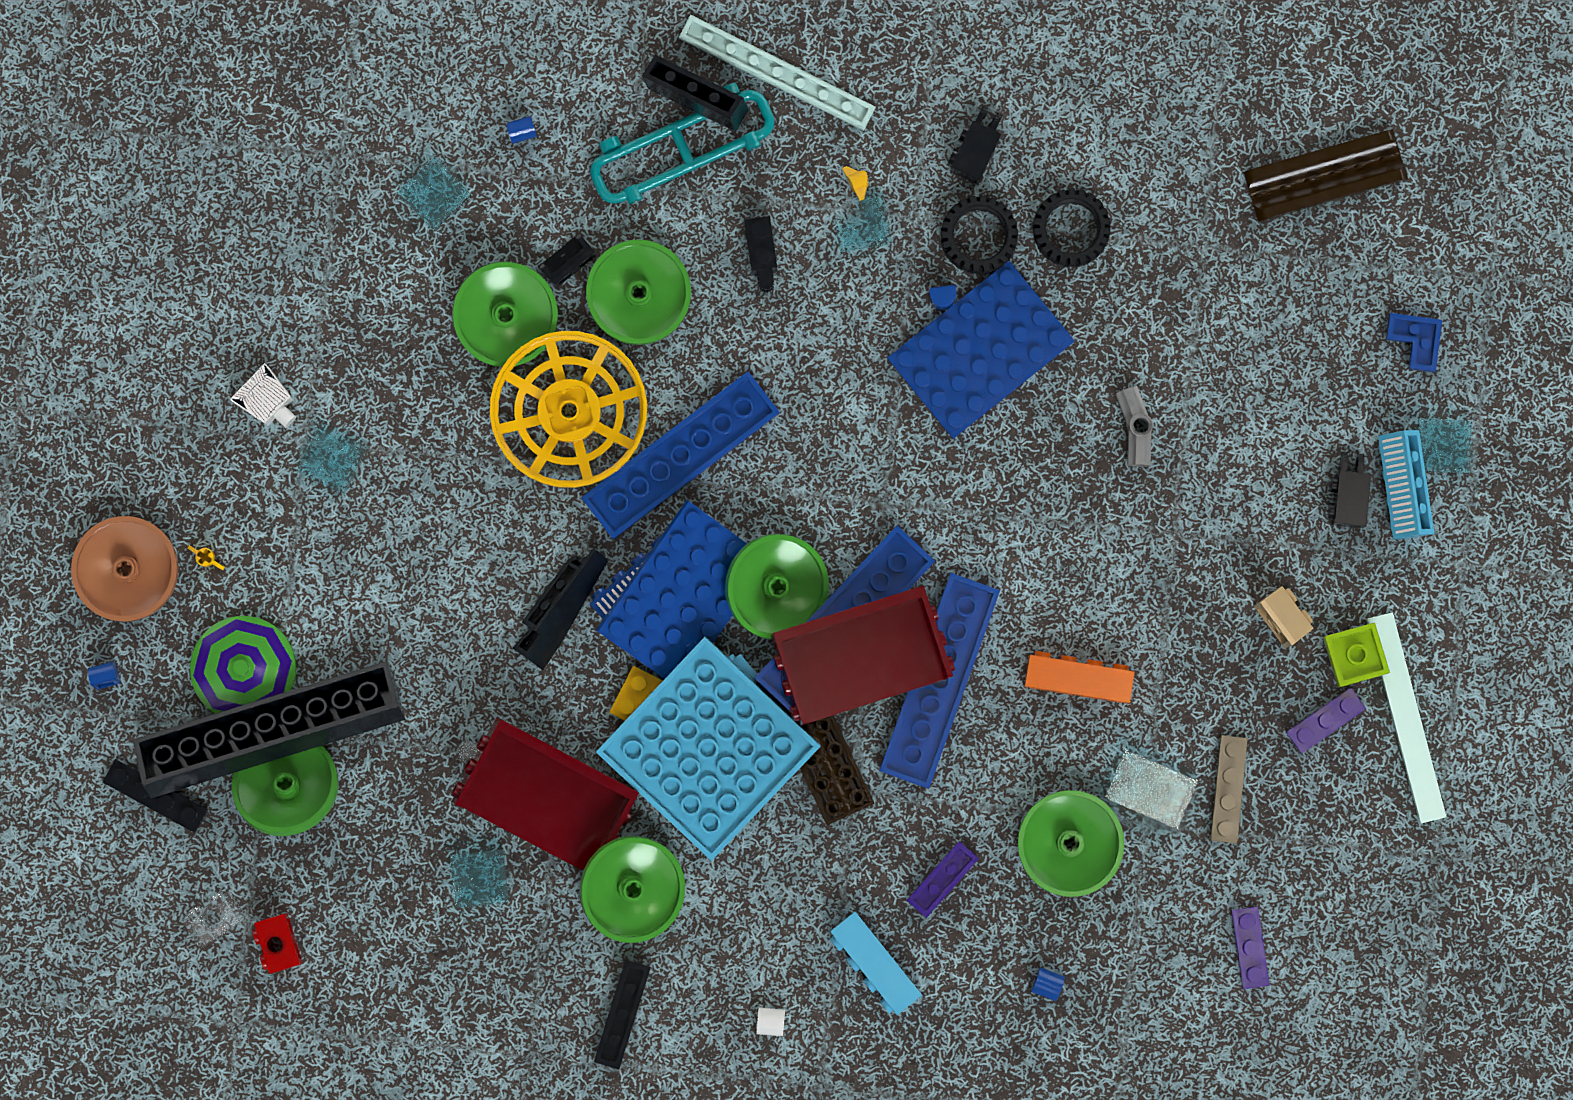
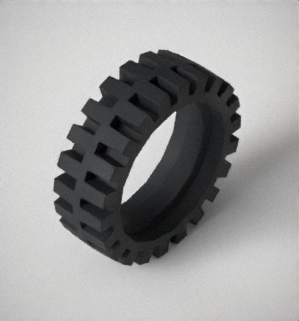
(1075, 197)
(983, 204)

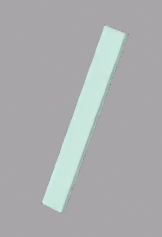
(777, 72)
(1408, 724)

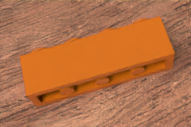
(1079, 679)

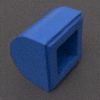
(521, 130)
(942, 297)
(104, 675)
(1048, 984)

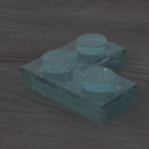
(872, 229)

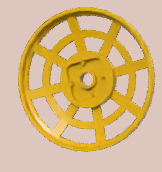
(565, 392)

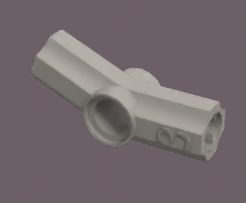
(1138, 443)

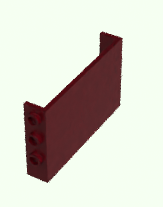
(861, 655)
(543, 795)

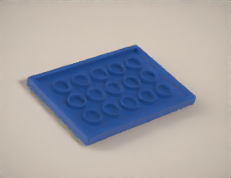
(980, 349)
(675, 593)

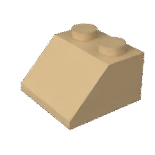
(1284, 616)

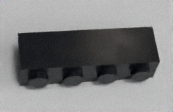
(695, 93)

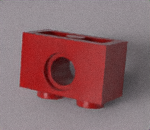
(289, 954)

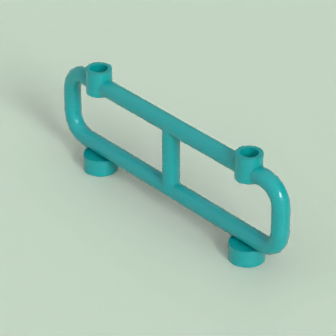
(613, 150)

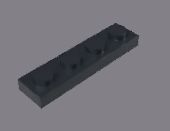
(170, 805)
(622, 1014)

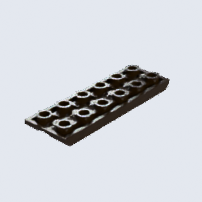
(1325, 175)
(833, 772)

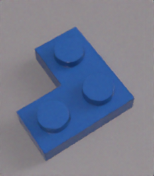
(1422, 334)

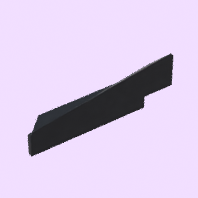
(559, 607)

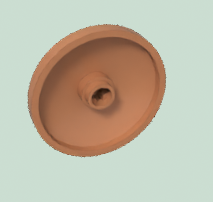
(124, 569)

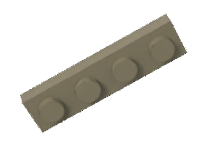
(1228, 789)

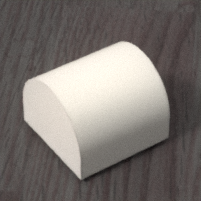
(770, 1021)

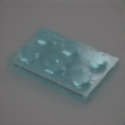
(1151, 789)

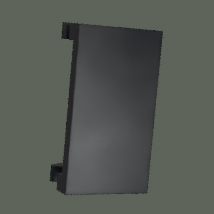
(567, 260)

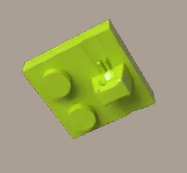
(1356, 655)

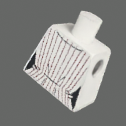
(265, 398)

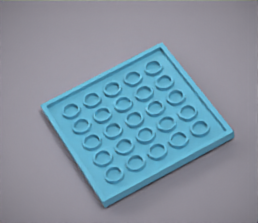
(708, 748)

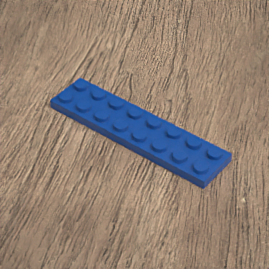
(680, 455)
(885, 572)
(932, 708)

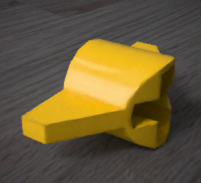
(857, 180)
(205, 557)

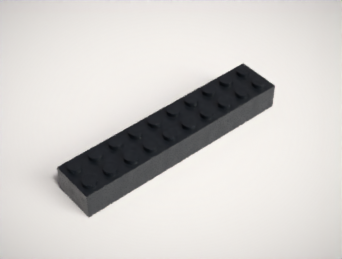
(268, 729)

